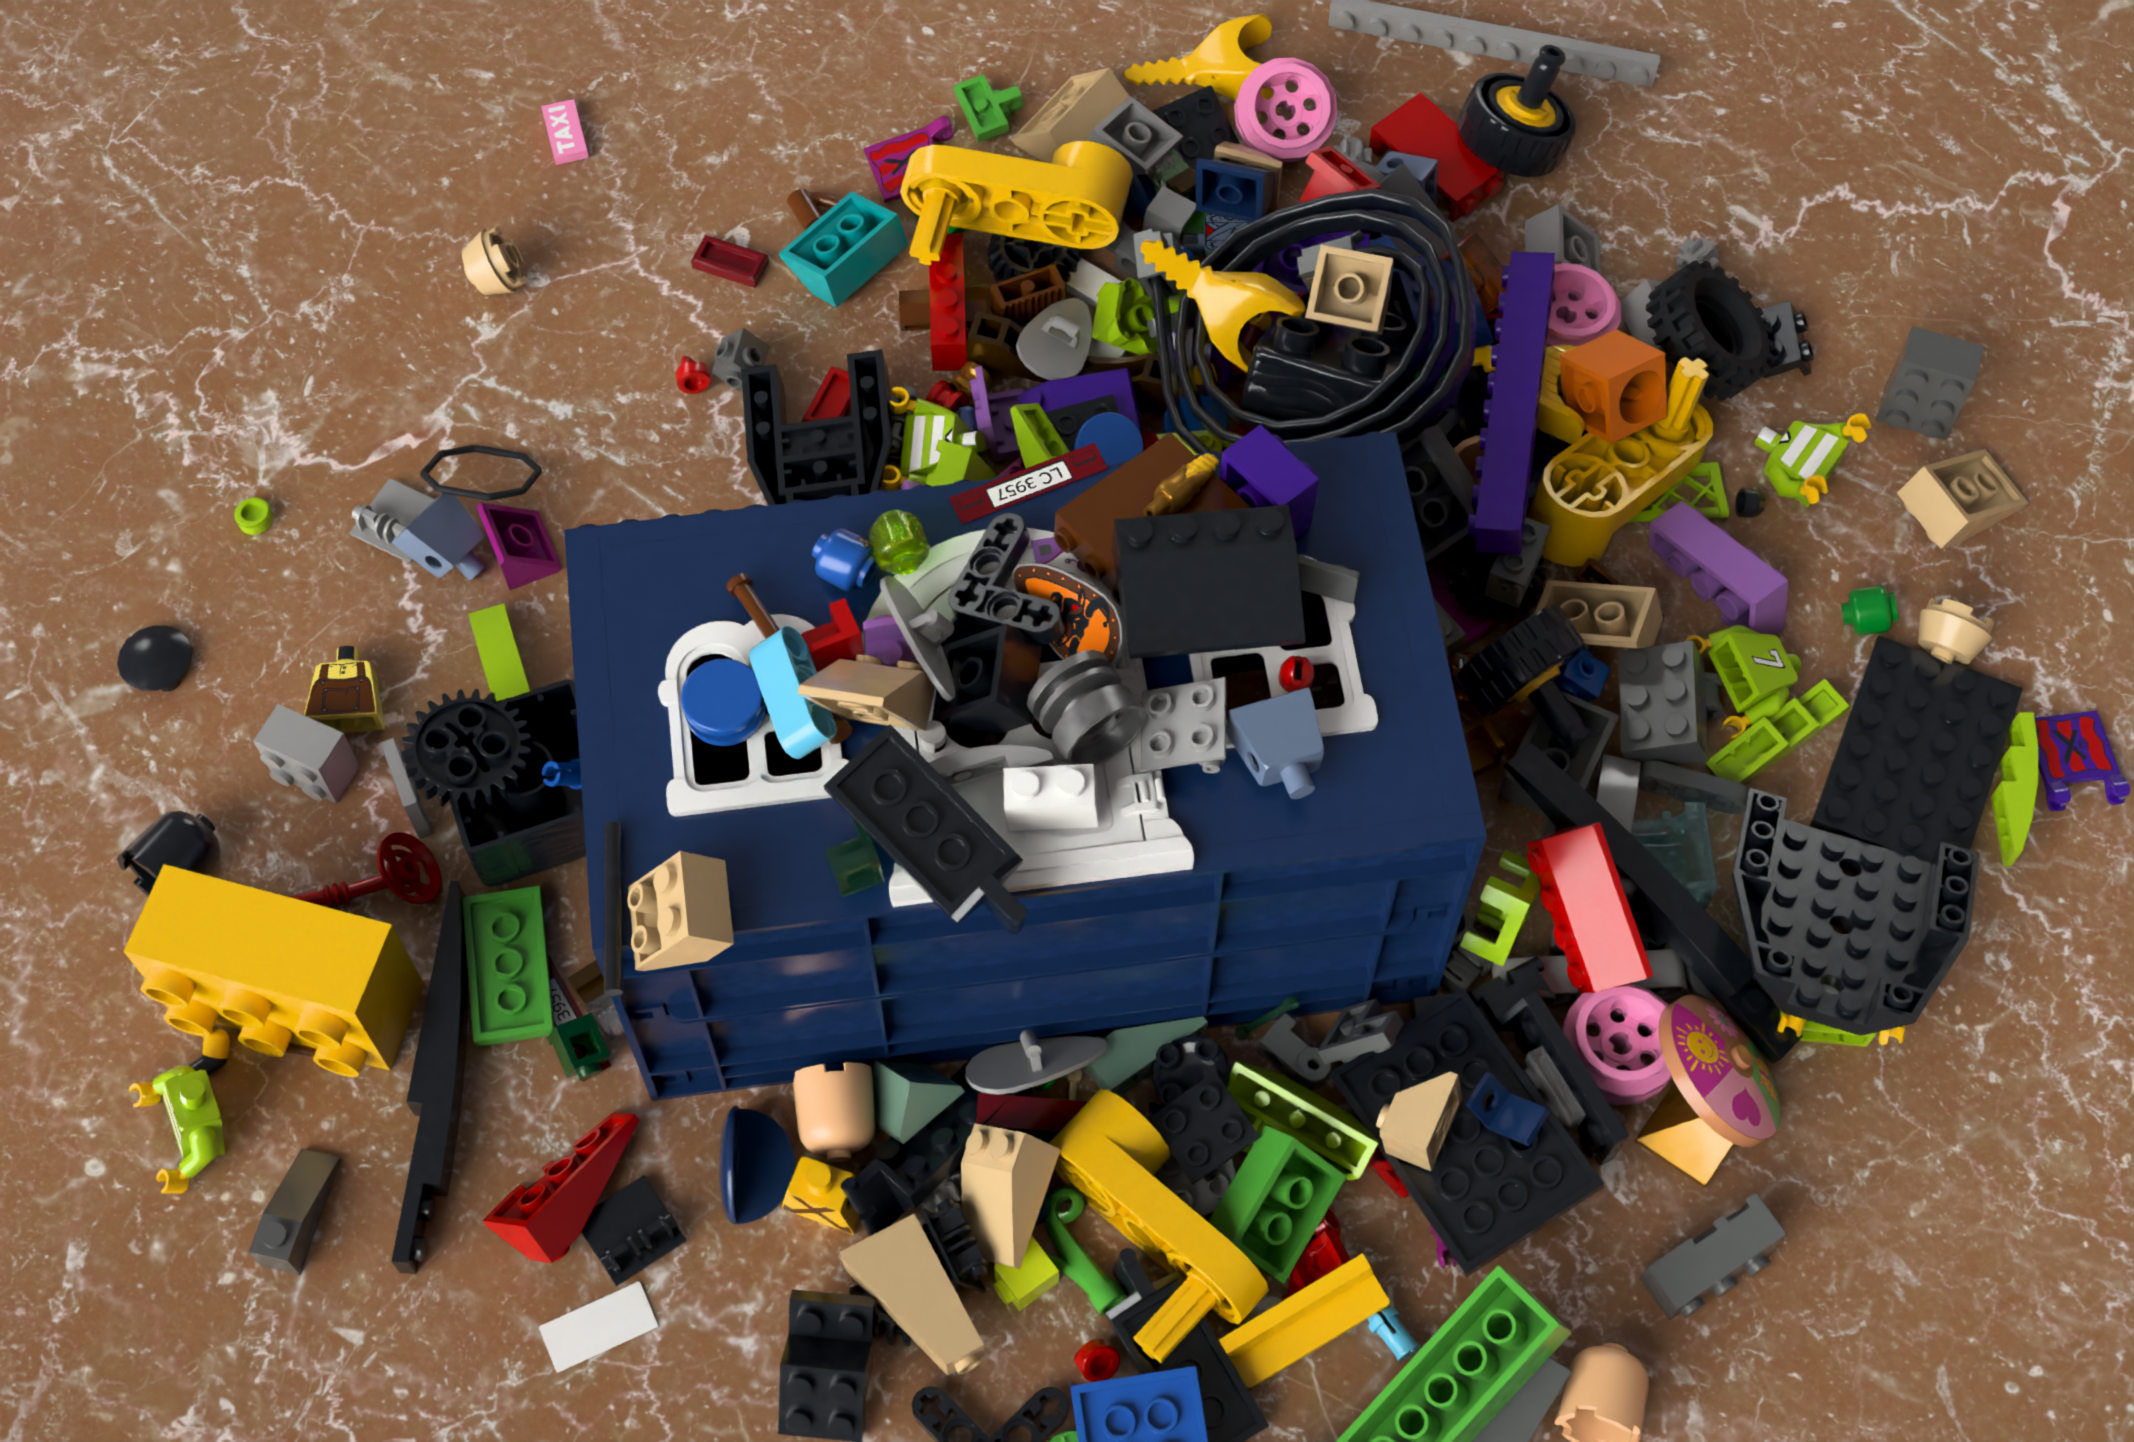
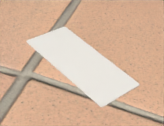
(598, 1326)

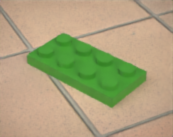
(508, 966)

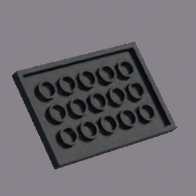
(1916, 753)
(1483, 1185)

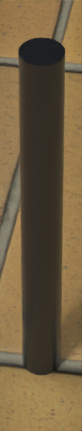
(613, 909)

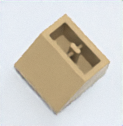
(680, 912)

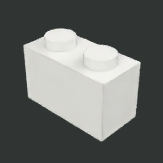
(1050, 797)

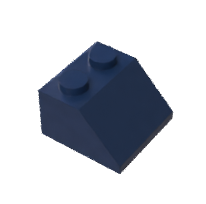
(1233, 189)

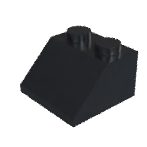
(990, 681)

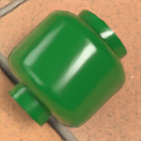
(1870, 610)

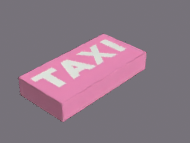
(565, 132)

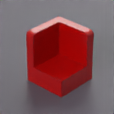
(835, 639)

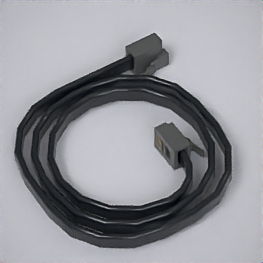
(1279, 230)

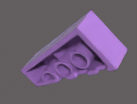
(1721, 569)

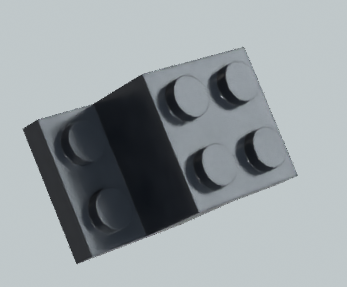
(826, 1365)

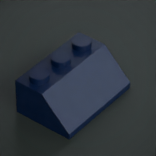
(1410, 294)

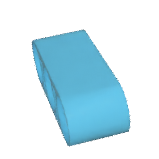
(780, 666)

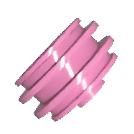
(1311, 85)
(1580, 292)
(1620, 1077)

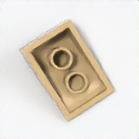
(1960, 497)
(873, 692)
(1004, 1189)

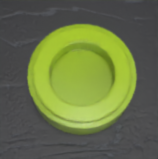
(254, 516)

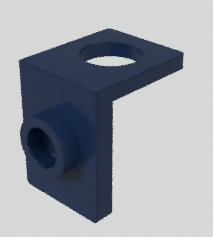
(1507, 1113)

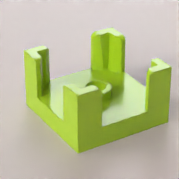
(1504, 910)

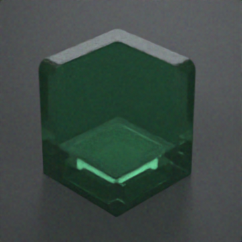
(855, 863)

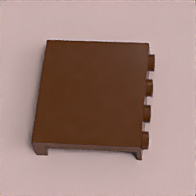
(1088, 520)

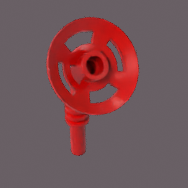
(395, 877)

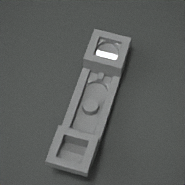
(988, 761)
(1618, 788)

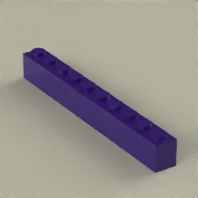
(1514, 404)

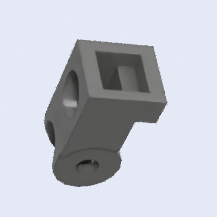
(1293, 1055)

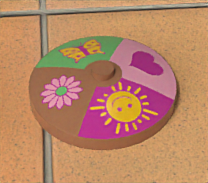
(1719, 1071)

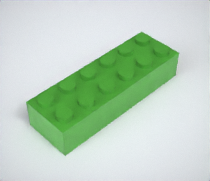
(1465, 1368)

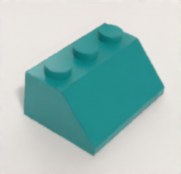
(845, 248)

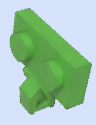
(987, 108)

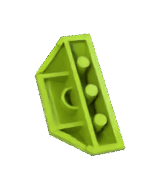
(1291, 1108)

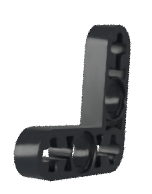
(990, 588)
(947, 1406)

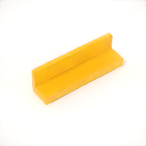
(1305, 1321)

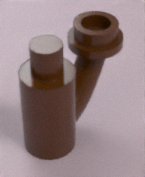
(805, 205)

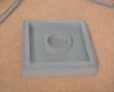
(408, 794)

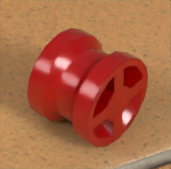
(944, 396)

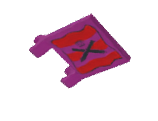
(891, 157)

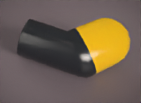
(214, 1051)

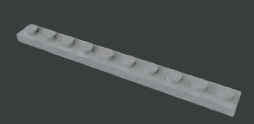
(1491, 40)

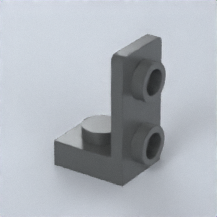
(1327, 579)

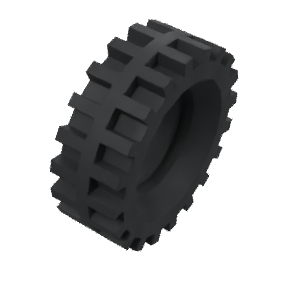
(1711, 319)

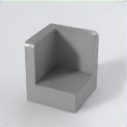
(1169, 213)

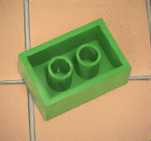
(1276, 1202)

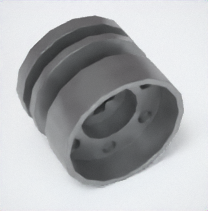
(1086, 708)

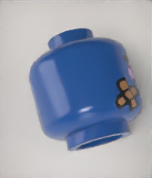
(844, 559)

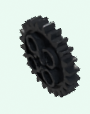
(437, 767)

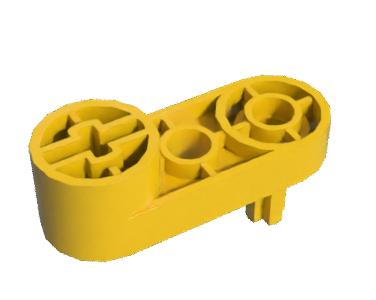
(1062, 202)
(1603, 485)
(1111, 1161)

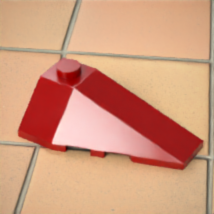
(557, 1206)

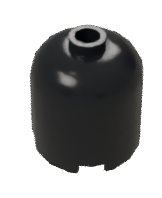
(172, 840)

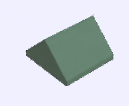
(909, 1096)

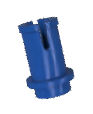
(564, 772)

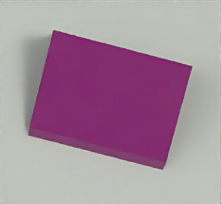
(519, 543)

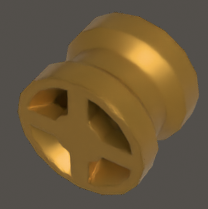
(962, 382)

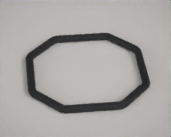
(474, 494)

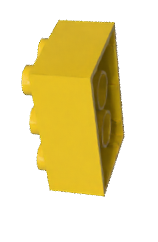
(275, 971)

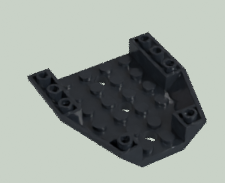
(1899, 915)

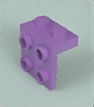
(995, 418)

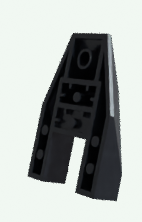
(820, 455)

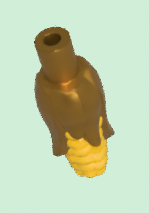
(1181, 486)

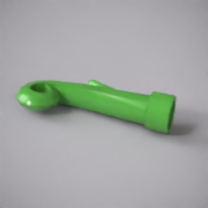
(1076, 1262)

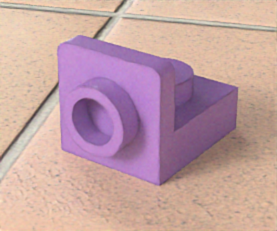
(885, 641)

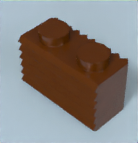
(1022, 297)

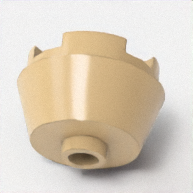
(493, 263)
(1953, 631)

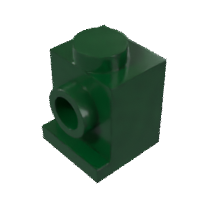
(583, 1035)

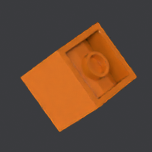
(1615, 385)

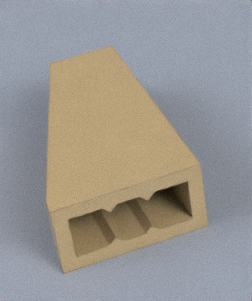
(916, 1293)

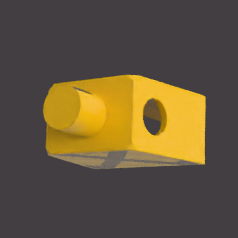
(818, 1195)

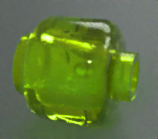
(899, 542)

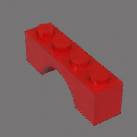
(948, 307)

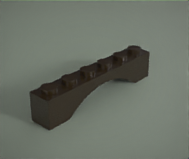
(993, 347)

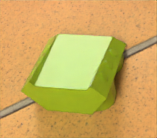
(1123, 317)

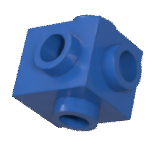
(1583, 676)

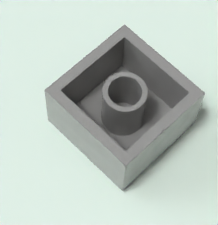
(306, 754)

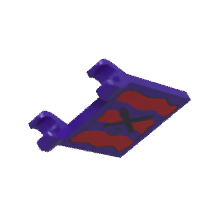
(2076, 751)

